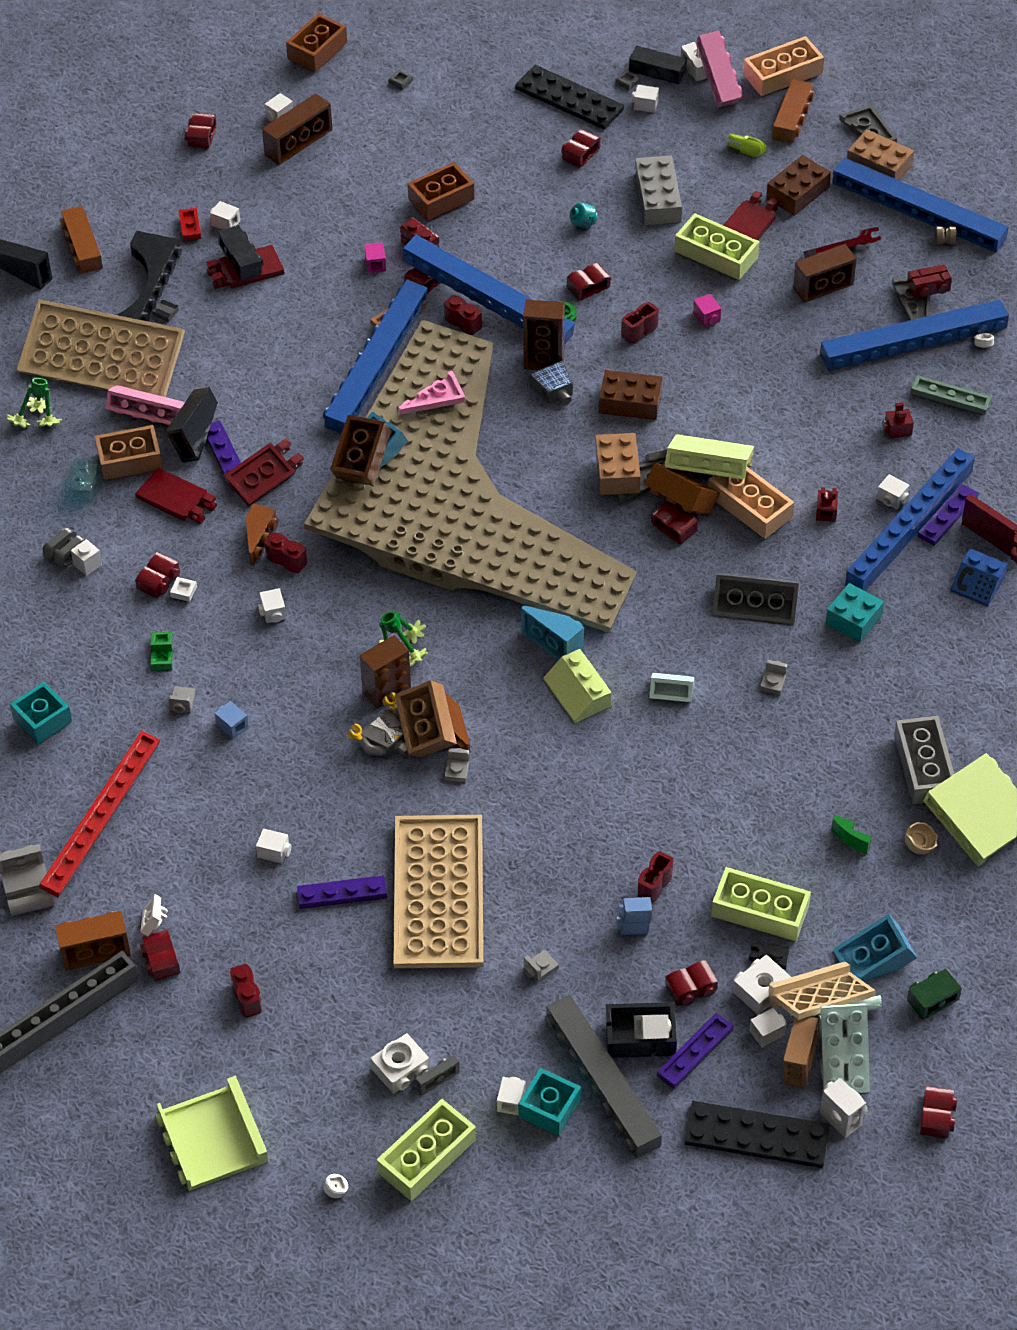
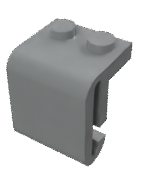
(21, 877)

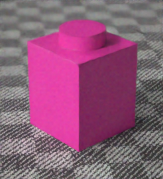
(375, 257)
(707, 310)

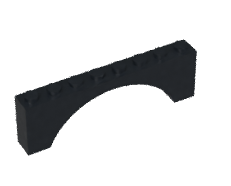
(159, 258)

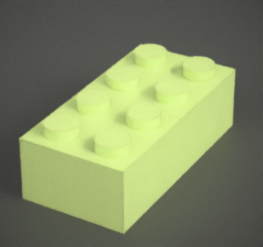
(716, 246)
(760, 904)
(426, 1150)

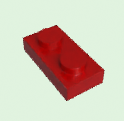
(190, 224)

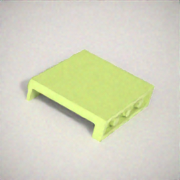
(709, 456)
(977, 808)
(212, 1136)

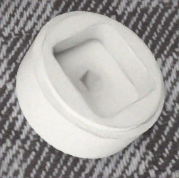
(984, 340)
(335, 1186)

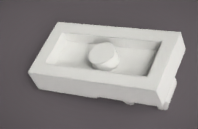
(153, 915)

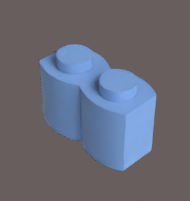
(634, 916)

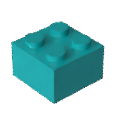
(854, 612)
(41, 712)
(549, 1102)

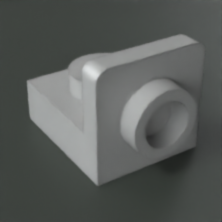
(774, 677)
(182, 699)
(457, 765)
(540, 966)

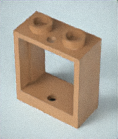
(800, 1052)

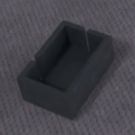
(621, 1033)

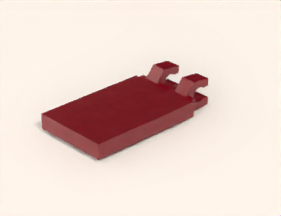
(752, 218)
(863, 238)
(225, 275)
(263, 472)
(176, 496)
(990, 526)

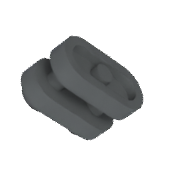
(60, 547)

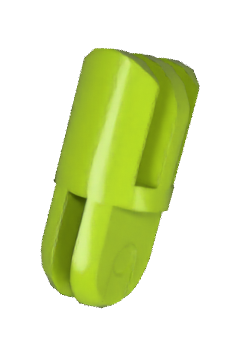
(747, 145)

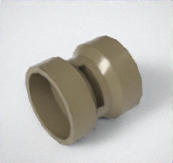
(945, 235)

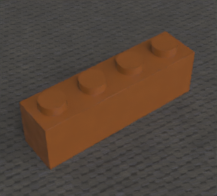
(793, 111)
(81, 239)

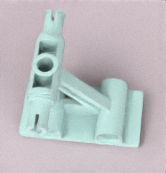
(846, 1043)

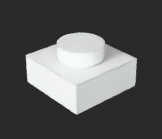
(183, 589)

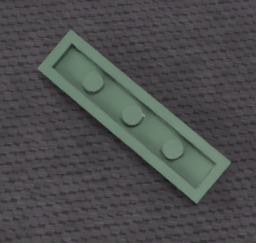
(951, 395)

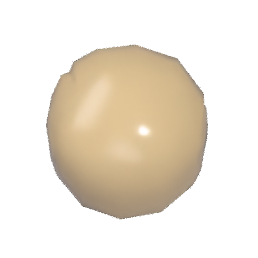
(921, 838)

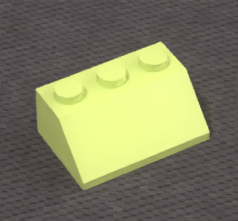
(578, 686)

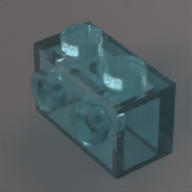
(83, 480)

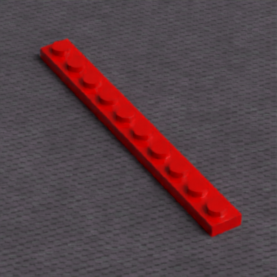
(99, 814)

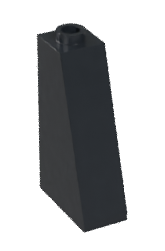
(25, 263)
(192, 424)

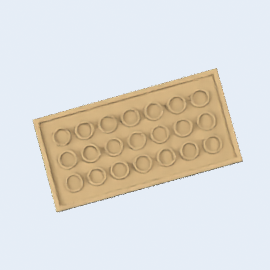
(99, 349)
(438, 891)

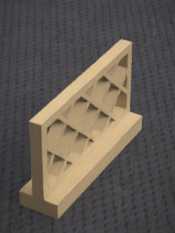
(811, 985)

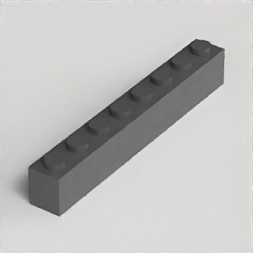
(65, 1008)
(603, 1076)

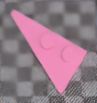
(437, 395)

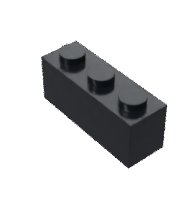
(657, 64)
(240, 252)

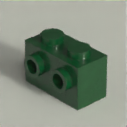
(933, 993)

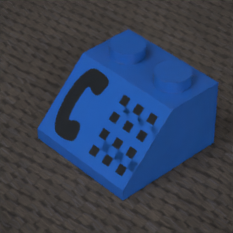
(979, 577)

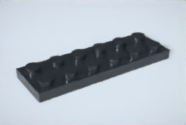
(569, 97)
(757, 1134)

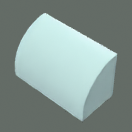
(671, 687)

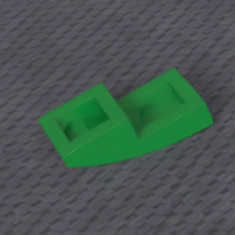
(161, 651)
(845, 831)

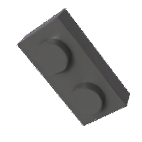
(437, 1075)

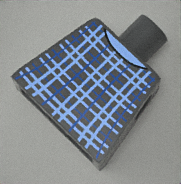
(553, 384)

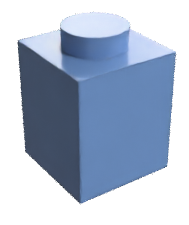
(231, 719)

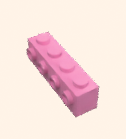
(718, 69)
(142, 405)

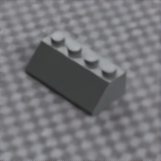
(755, 598)

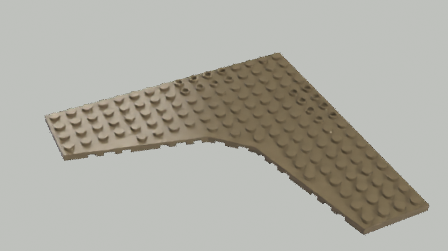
(441, 514)

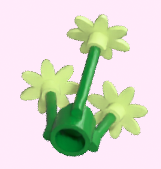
(39, 390)
(392, 623)

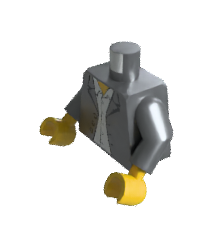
(383, 735)

